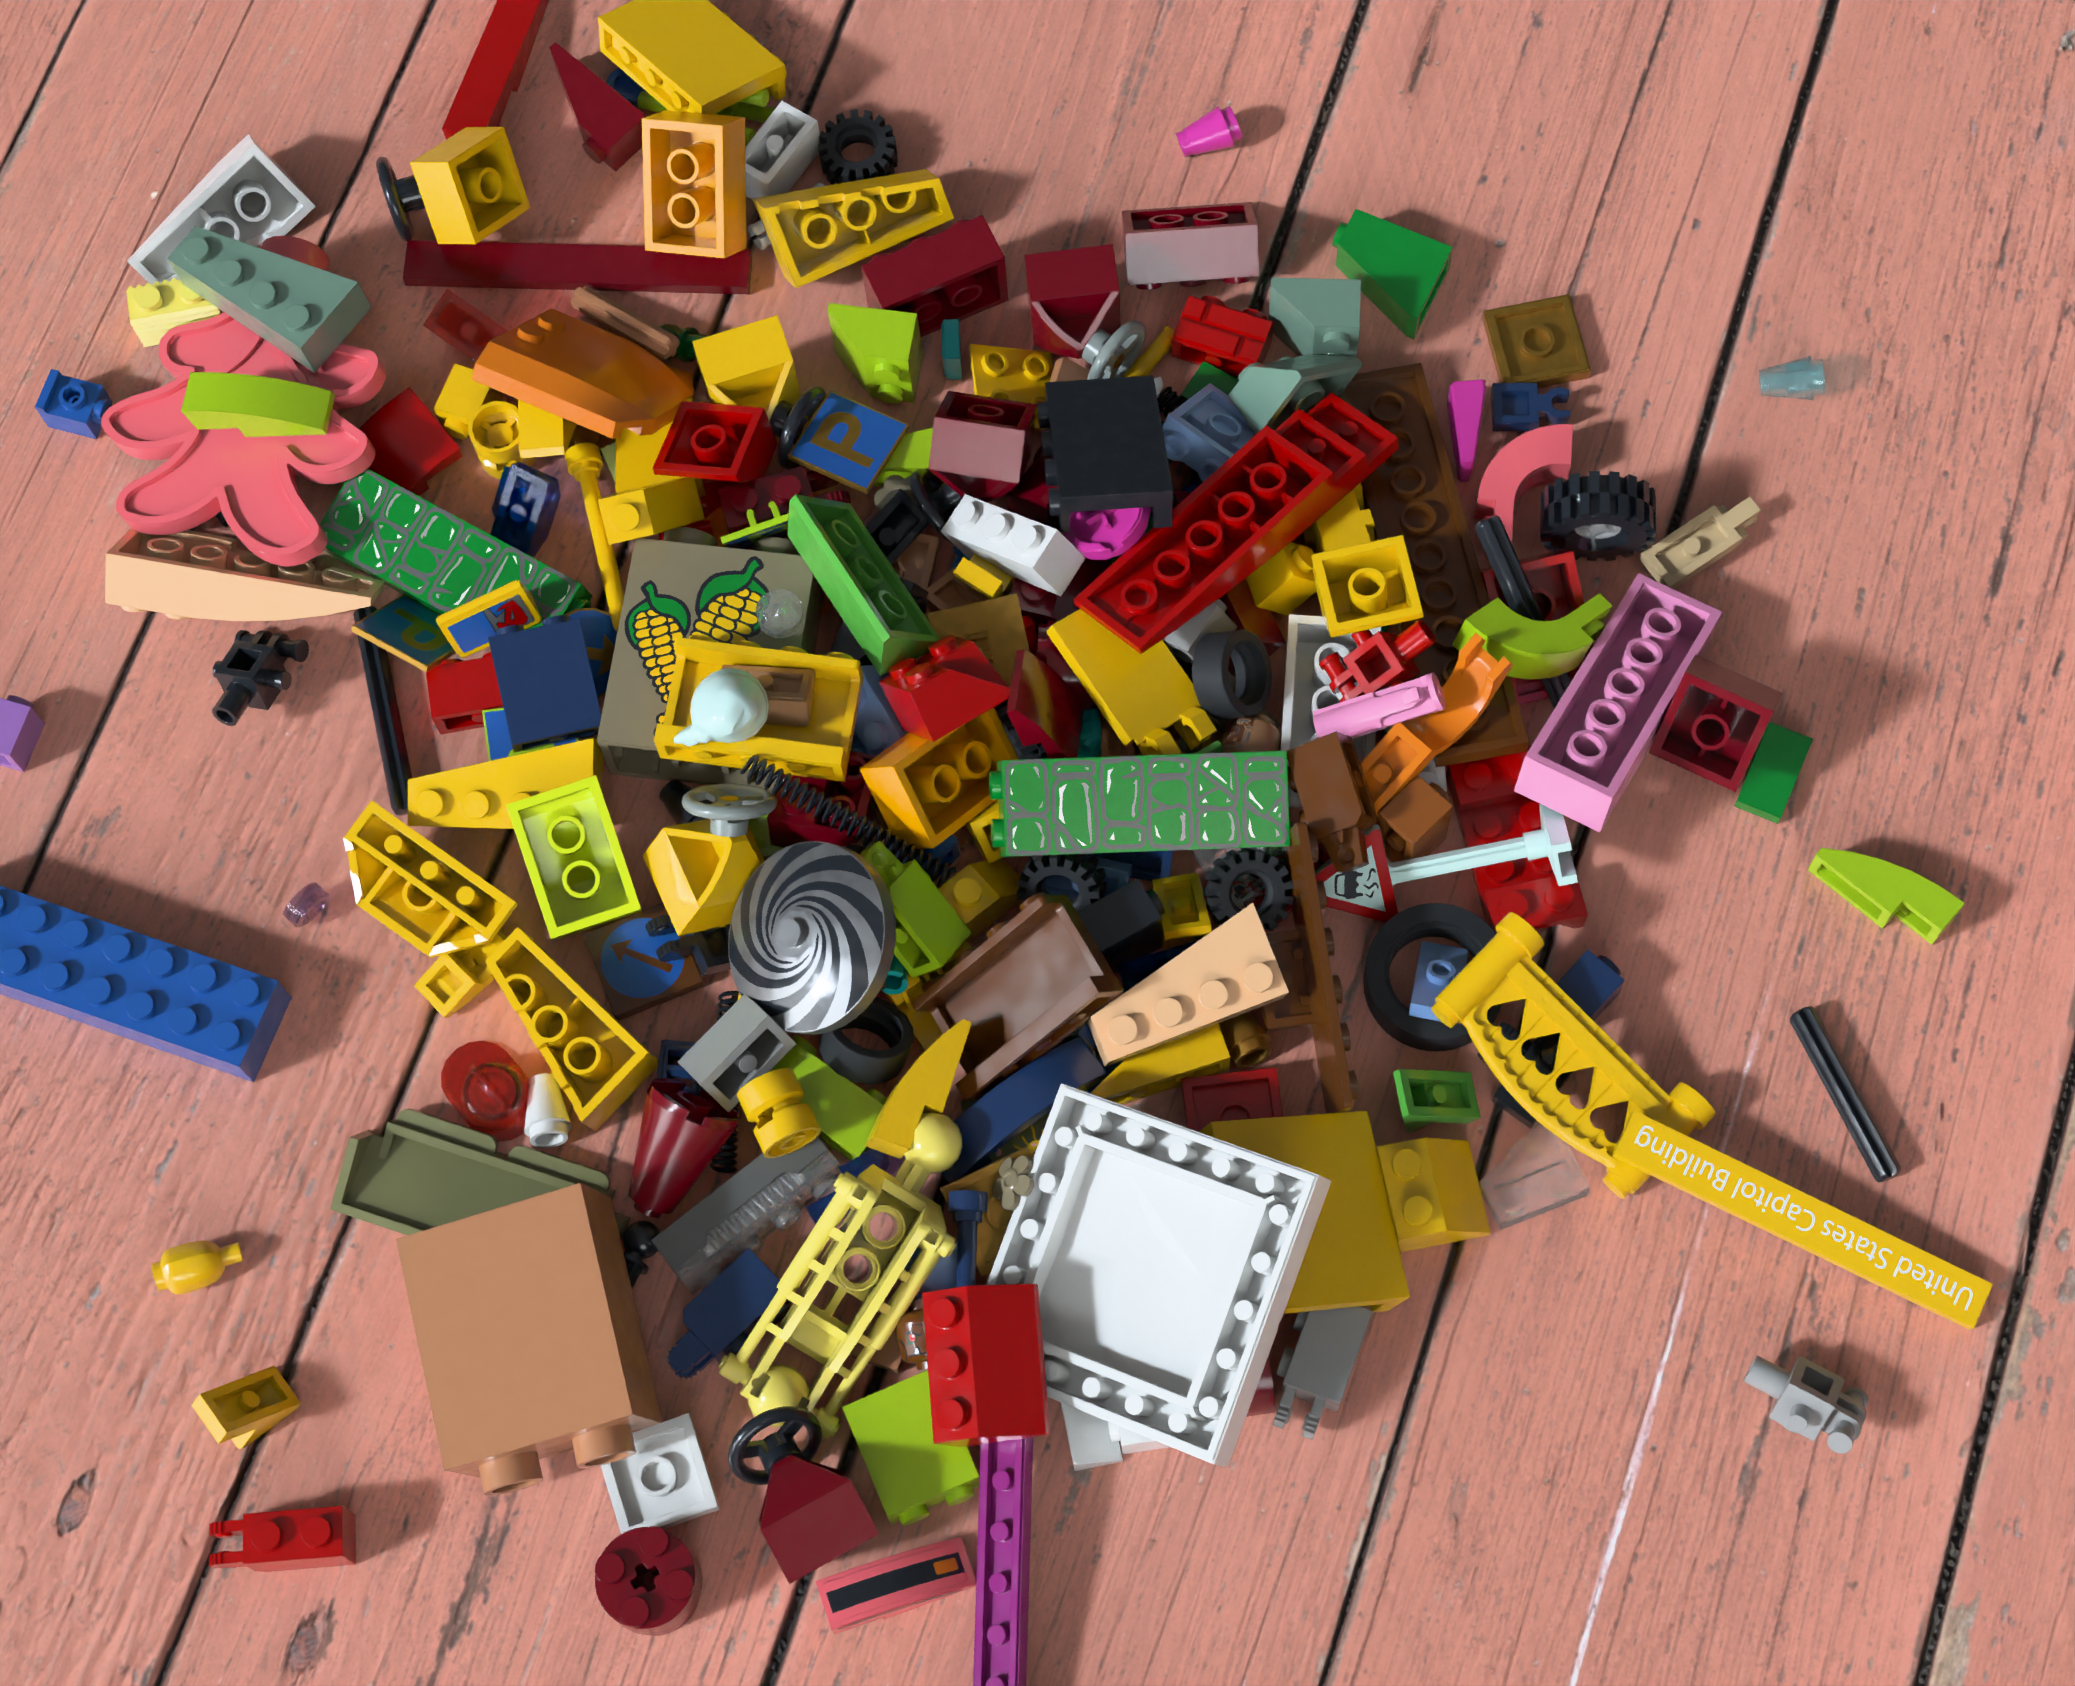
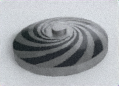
(812, 937)

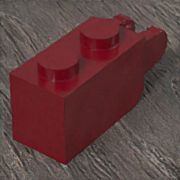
(777, 488)

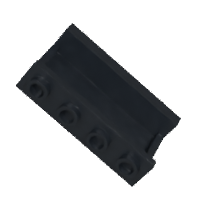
(1104, 448)

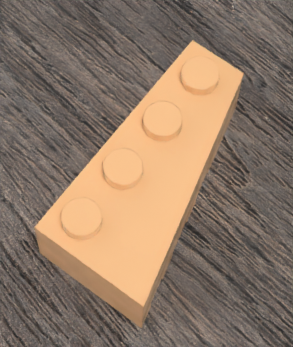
(1202, 986)

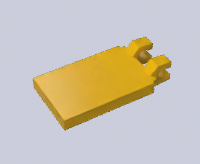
(1132, 689)

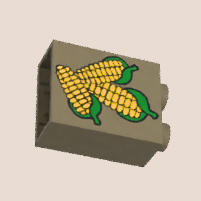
(682, 591)

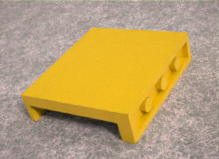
(1354, 1243)

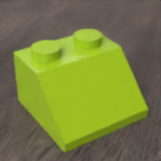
(879, 349)

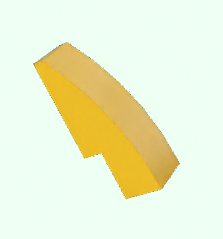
(919, 1091)

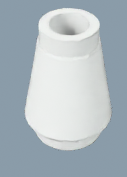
(546, 1113)

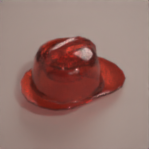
(487, 1089)

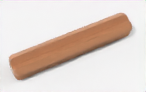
(625, 322)

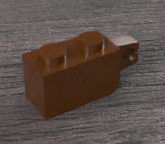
(1333, 797)

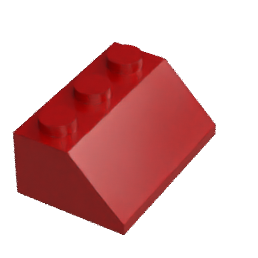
(985, 1364)

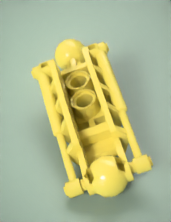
(815, 1331)

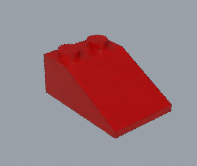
(1558, 593)

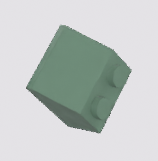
(1316, 315)
(1277, 389)

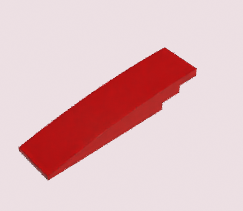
(1237, 521)

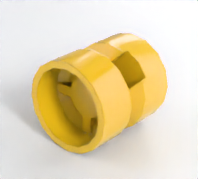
(496, 437)
(777, 1109)

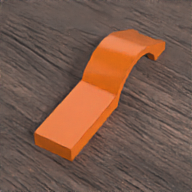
(1417, 741)

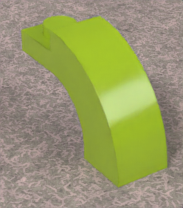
(1536, 646)

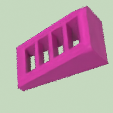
(1465, 413)

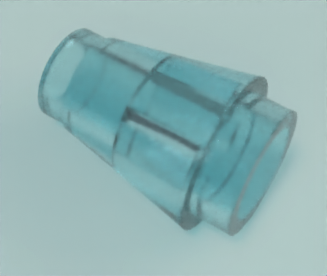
(1794, 379)

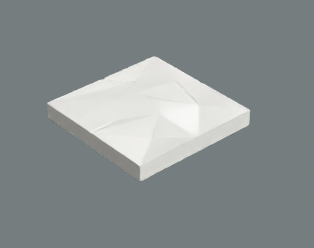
(1157, 1268)

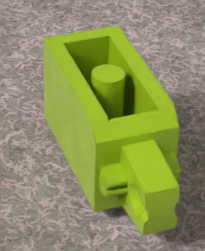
(925, 921)

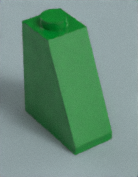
(1395, 267)

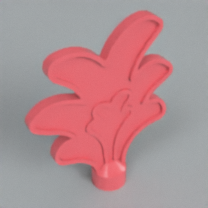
(222, 468)

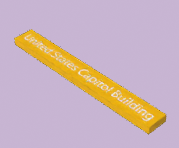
(1802, 1220)

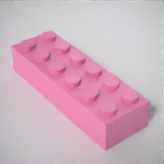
(1616, 703)

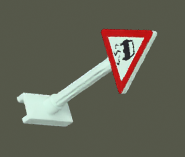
(1370, 888)

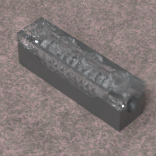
(746, 1211)

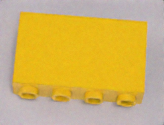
(689, 54)
(807, 751)

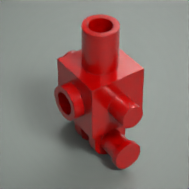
(1378, 661)

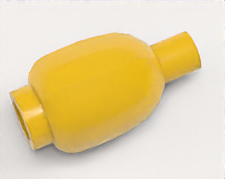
(193, 1265)

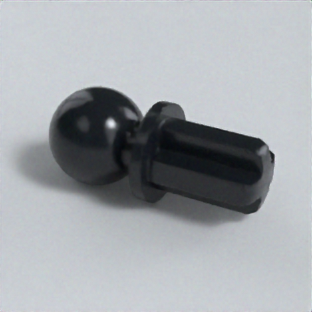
(639, 1247)

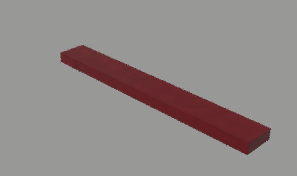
(573, 267)

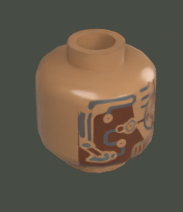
(1251, 735)

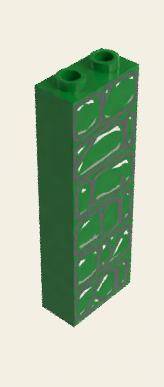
(433, 551)
(1140, 803)

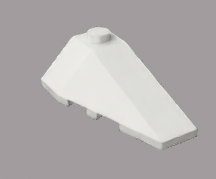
(239, 198)

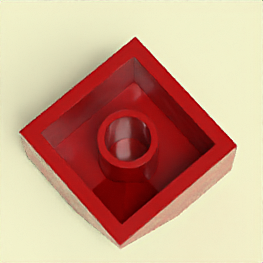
(943, 688)

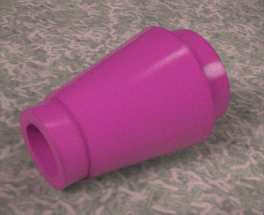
(1210, 132)

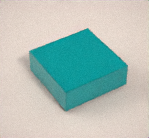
(951, 349)

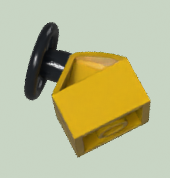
(464, 185)
(757, 370)

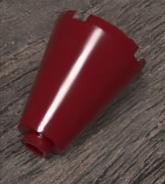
(675, 1144)

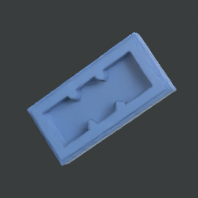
(1435, 970)

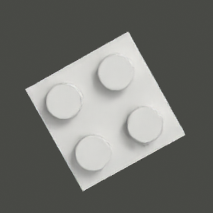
(663, 1480)

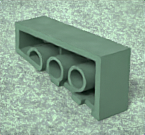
(274, 296)

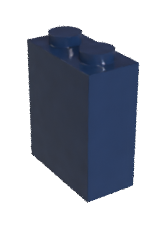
(545, 683)

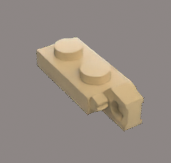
(1699, 543)

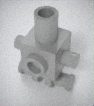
(1811, 1401)

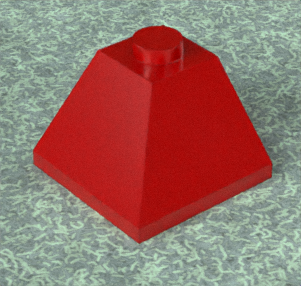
(717, 443)

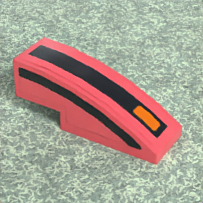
(895, 1584)

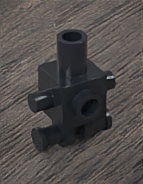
(254, 672)

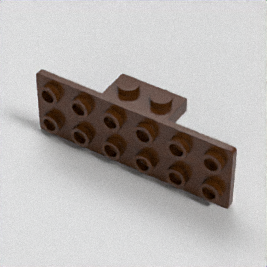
(1308, 976)

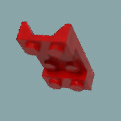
(1492, 813)

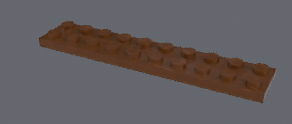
(1419, 499)

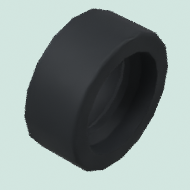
(1212, 676)
(865, 1064)

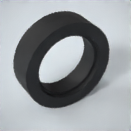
(1407, 926)

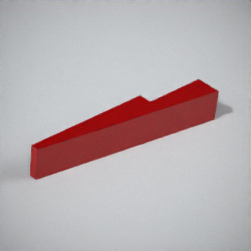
(496, 65)

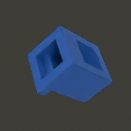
(73, 404)

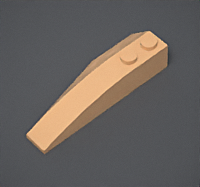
(213, 579)

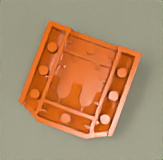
(584, 375)

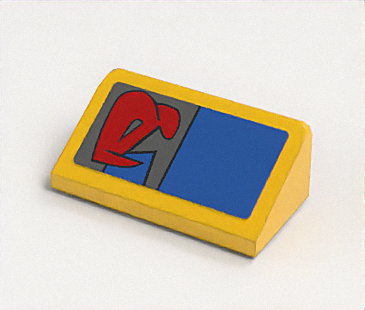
(475, 621)

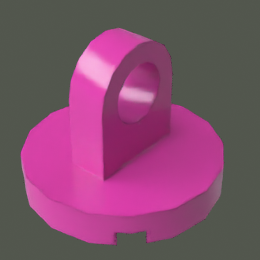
(1107, 532)

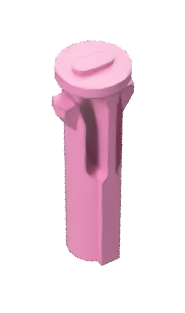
(1381, 708)

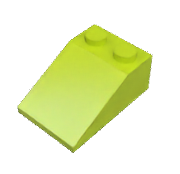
(573, 858)

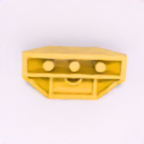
(420, 887)

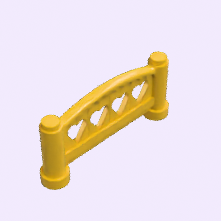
(1508, 974)

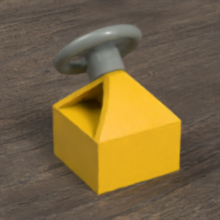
(708, 861)

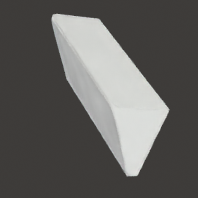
(1089, 1439)

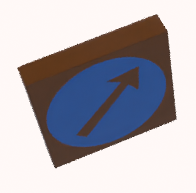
(631, 968)

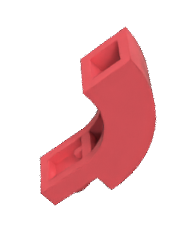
(1522, 465)

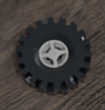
(1598, 515)

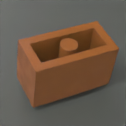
(1415, 821)

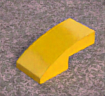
(984, 577)
(458, 977)

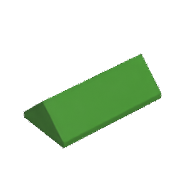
(859, 581)

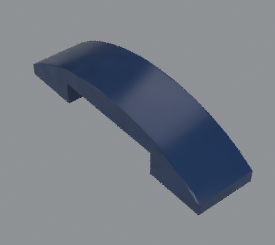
(1021, 1102)

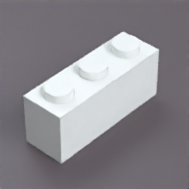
(1014, 544)

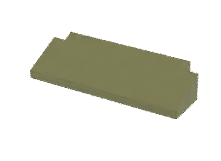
(443, 1172)

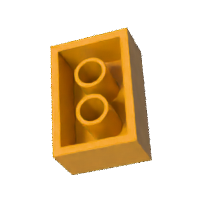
(694, 183)
(940, 785)

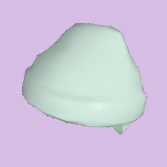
(725, 709)

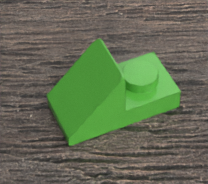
(1435, 1097)

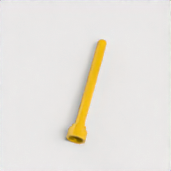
(584, 465)

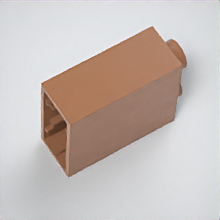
(529, 1337)

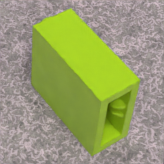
(900, 1453)

